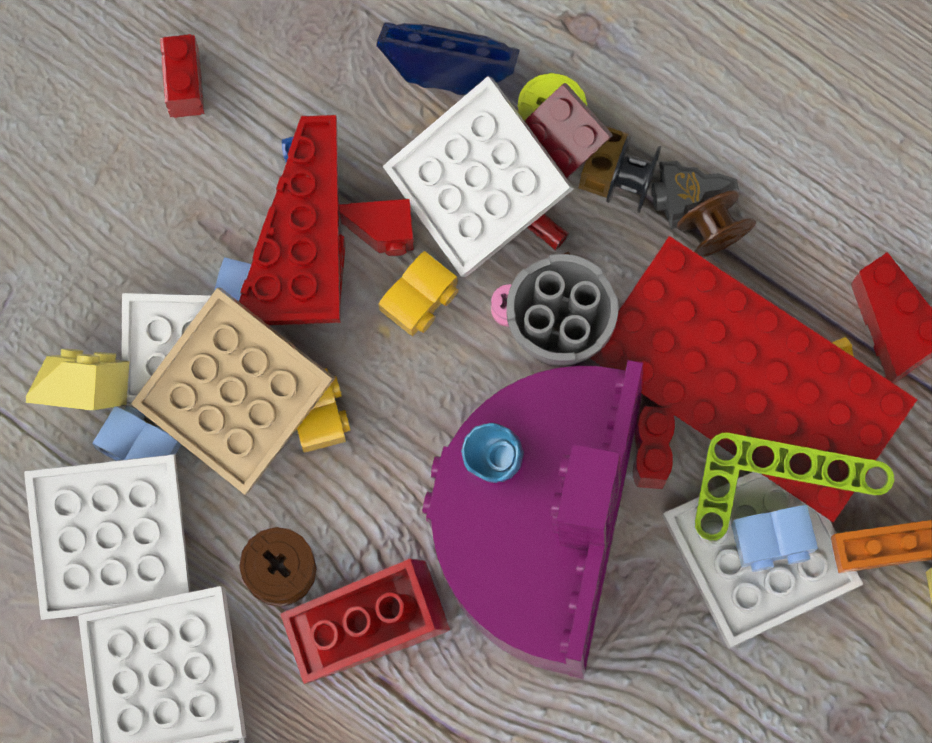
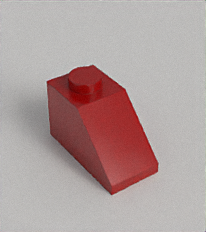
(381, 224)

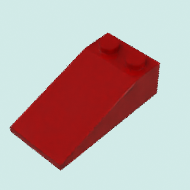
(365, 620)

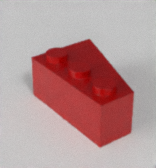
(895, 317)

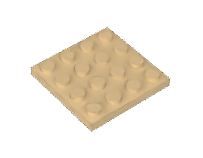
(232, 390)

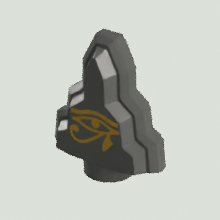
(685, 188)

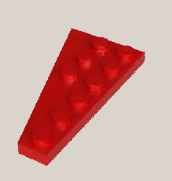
(298, 249)

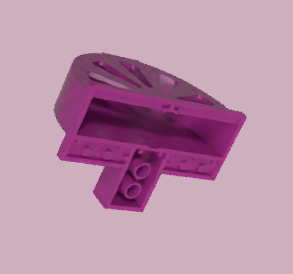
(537, 547)

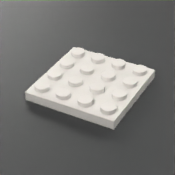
(477, 177)
(106, 535)
(750, 601)
(163, 671)

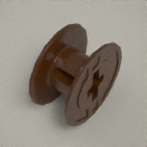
(716, 223)
(257, 571)

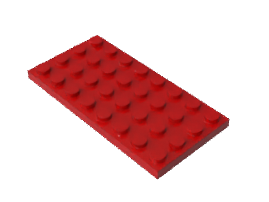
(751, 371)

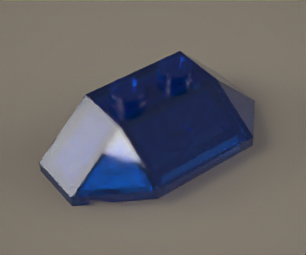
(445, 56)

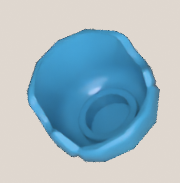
(492, 452)

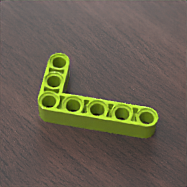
(779, 467)

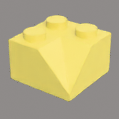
(81, 381)

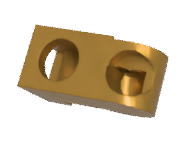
(601, 165)

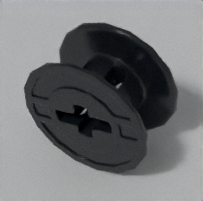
(633, 174)

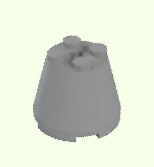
(563, 292)

